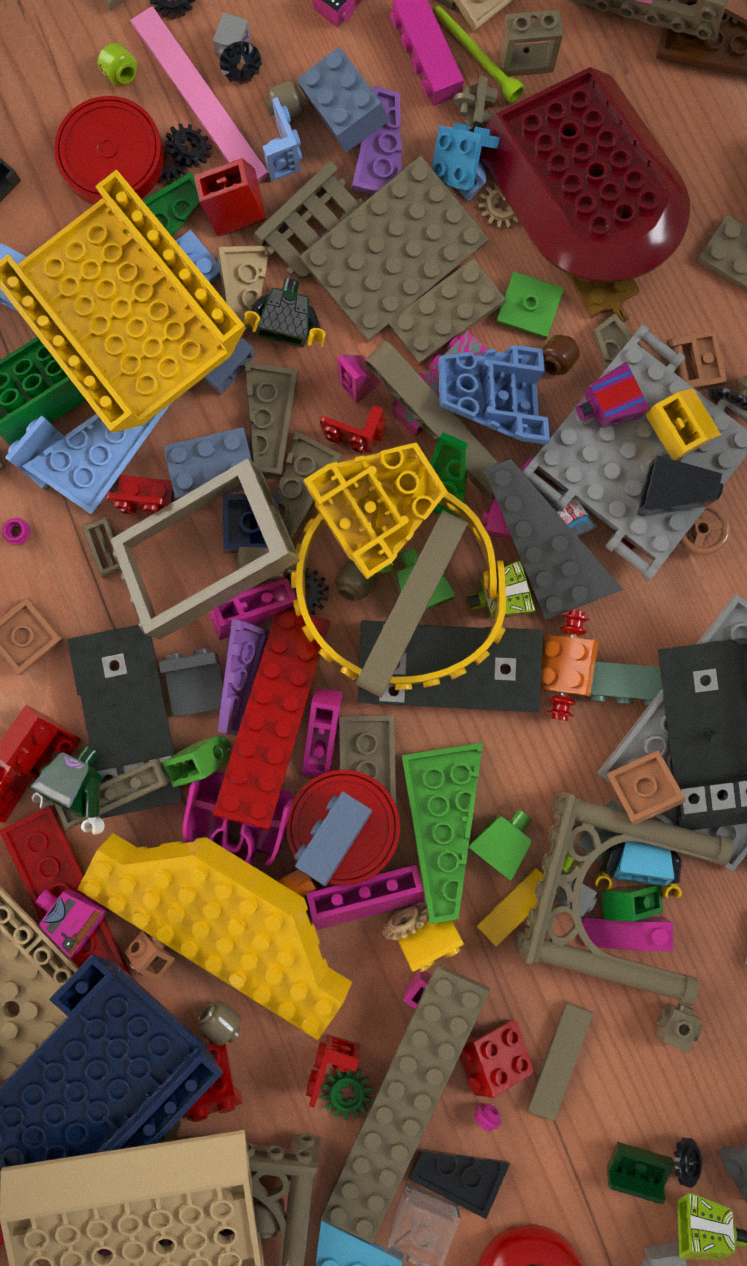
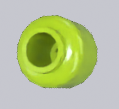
(117, 64)

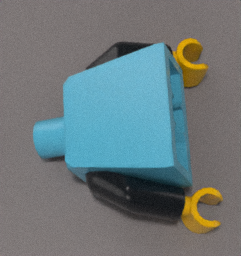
(642, 864)

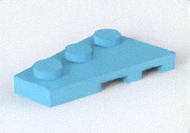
(344, 1249)

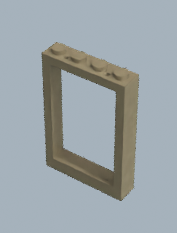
(280, 554)

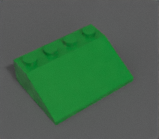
(32, 388)

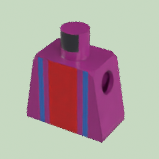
(614, 399)

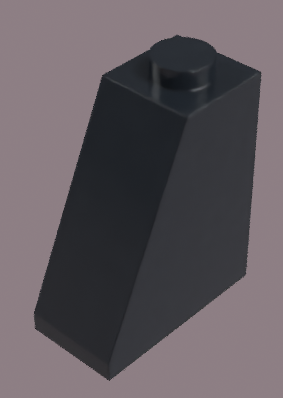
(678, 487)

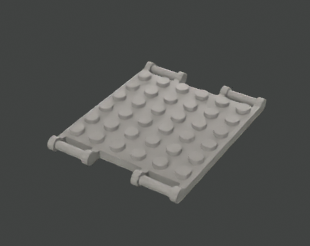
(610, 464)

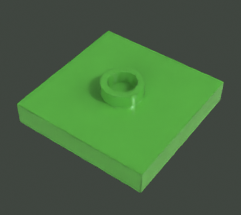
(530, 305)

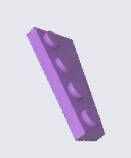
(381, 151)
(242, 664)

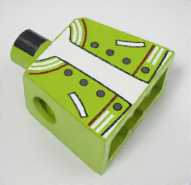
(517, 594)
(706, 1229)

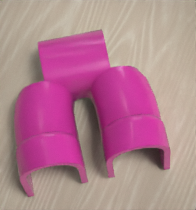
(201, 823)

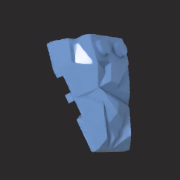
(496, 390)

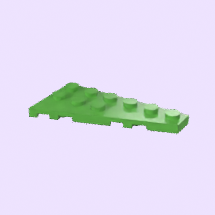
(442, 807)

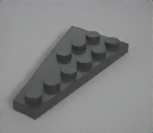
(553, 556)

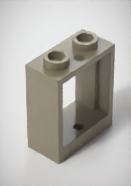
(532, 57)

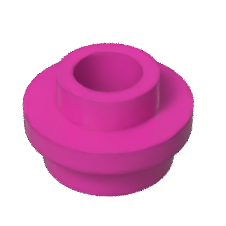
(9, 527)
(487, 1117)

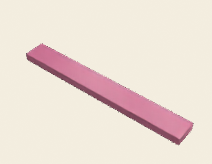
(195, 90)

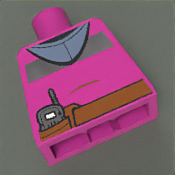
(69, 918)

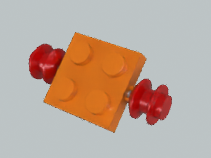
(568, 664)

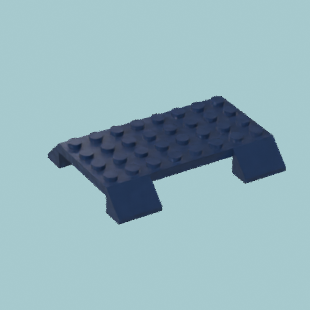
(105, 1075)

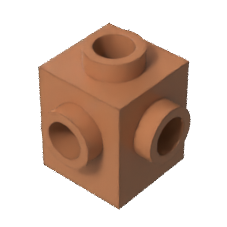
(149, 956)

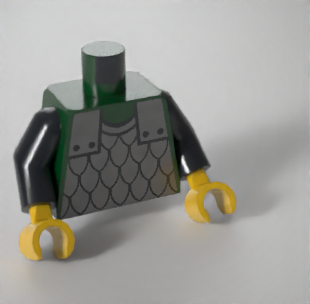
(285, 316)

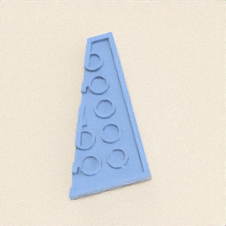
(90, 460)

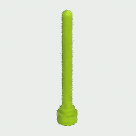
(511, 88)

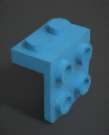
(458, 154)

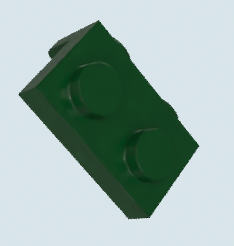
(639, 1172)

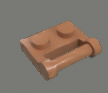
(705, 358)

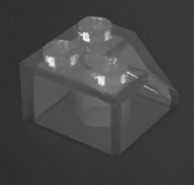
(422, 1227)

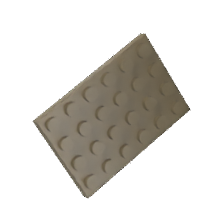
(393, 248)

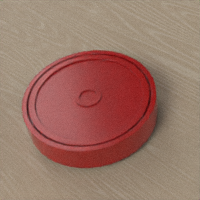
(108, 137)
(378, 837)

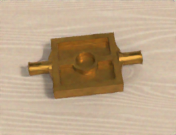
(605, 296)

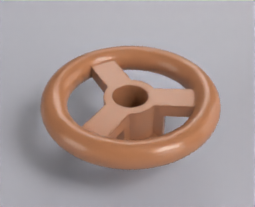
(698, 537)

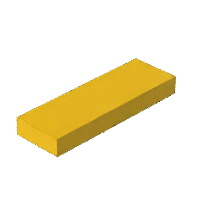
(511, 909)

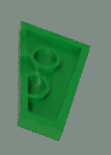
(174, 203)
(451, 467)

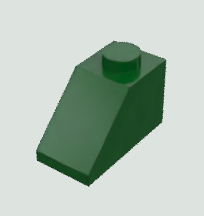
(632, 902)

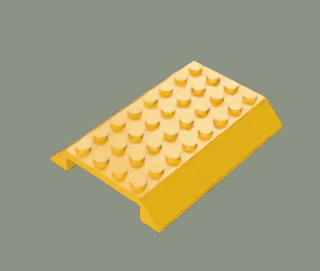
(122, 308)

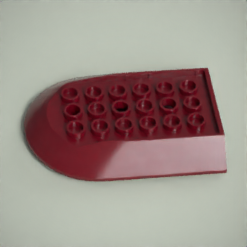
(579, 222)

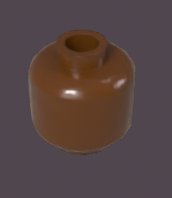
(560, 354)

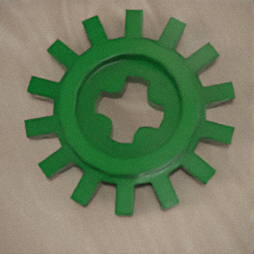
(350, 1104)

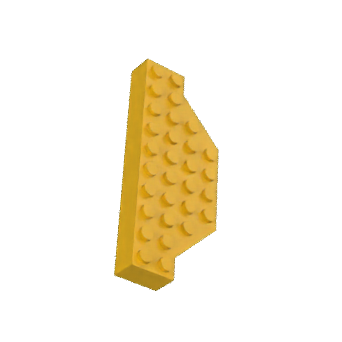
(224, 921)

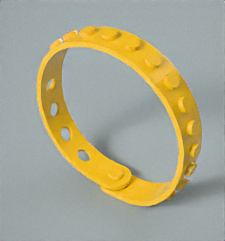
(492, 578)

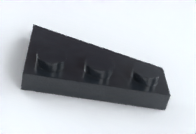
(460, 1178)

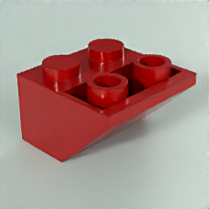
(230, 196)
(35, 741)

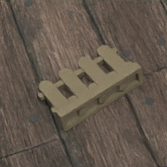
(297, 225)

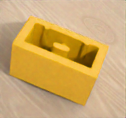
(682, 423)
(430, 944)

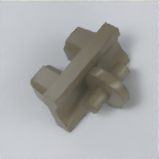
(472, 103)

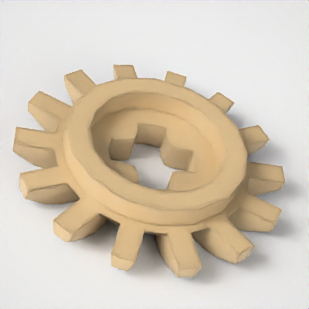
(496, 213)
(415, 916)

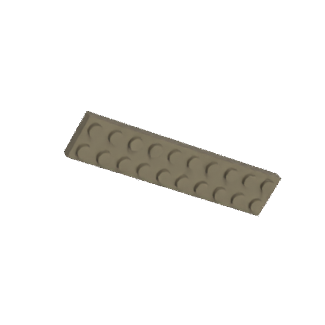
(404, 1102)

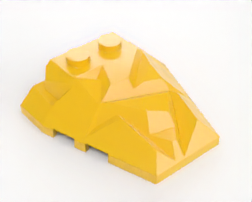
(376, 502)

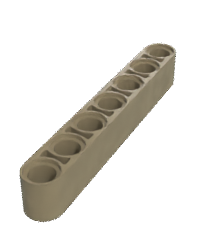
(425, 408)
(411, 604)

